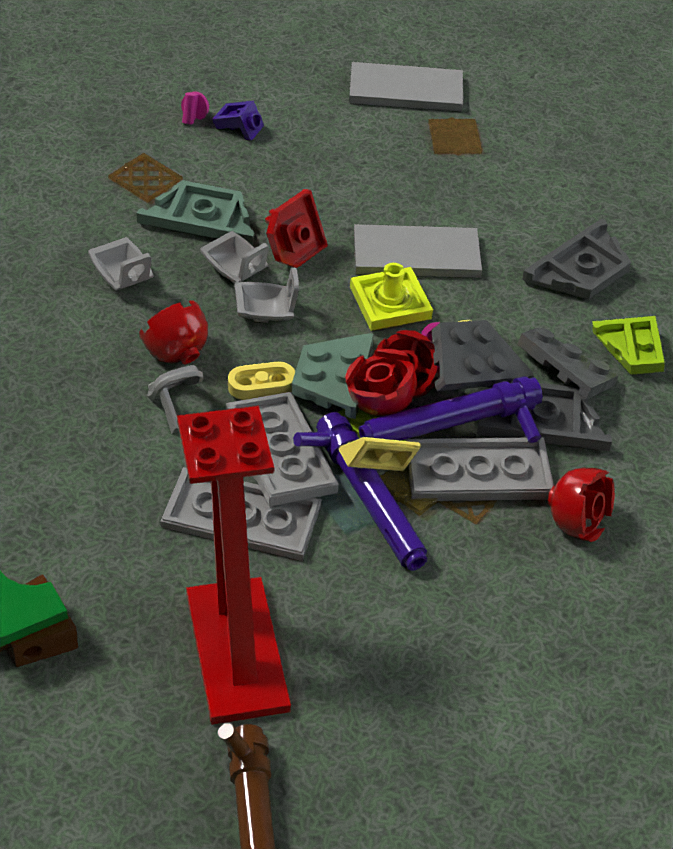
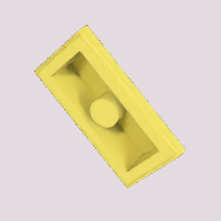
(379, 453)

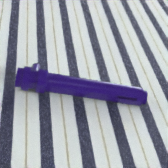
(501, 400)
(336, 431)

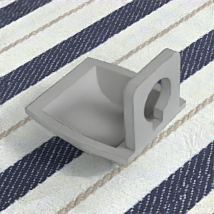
(235, 257)
(121, 263)
(267, 300)

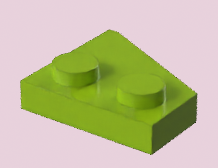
(633, 343)

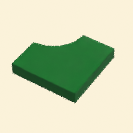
(27, 609)

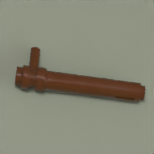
(250, 774)

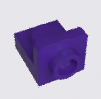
(240, 115)

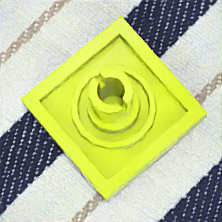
(391, 297)

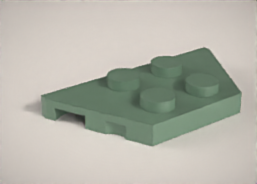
(199, 211)
(323, 371)

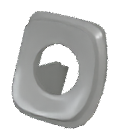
(159, 389)

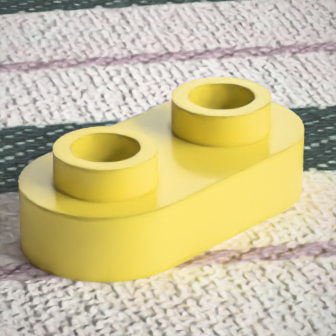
(260, 380)

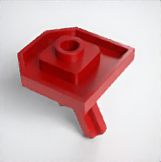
(295, 230)

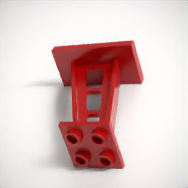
(232, 616)

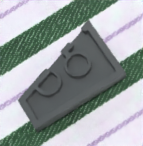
(573, 366)

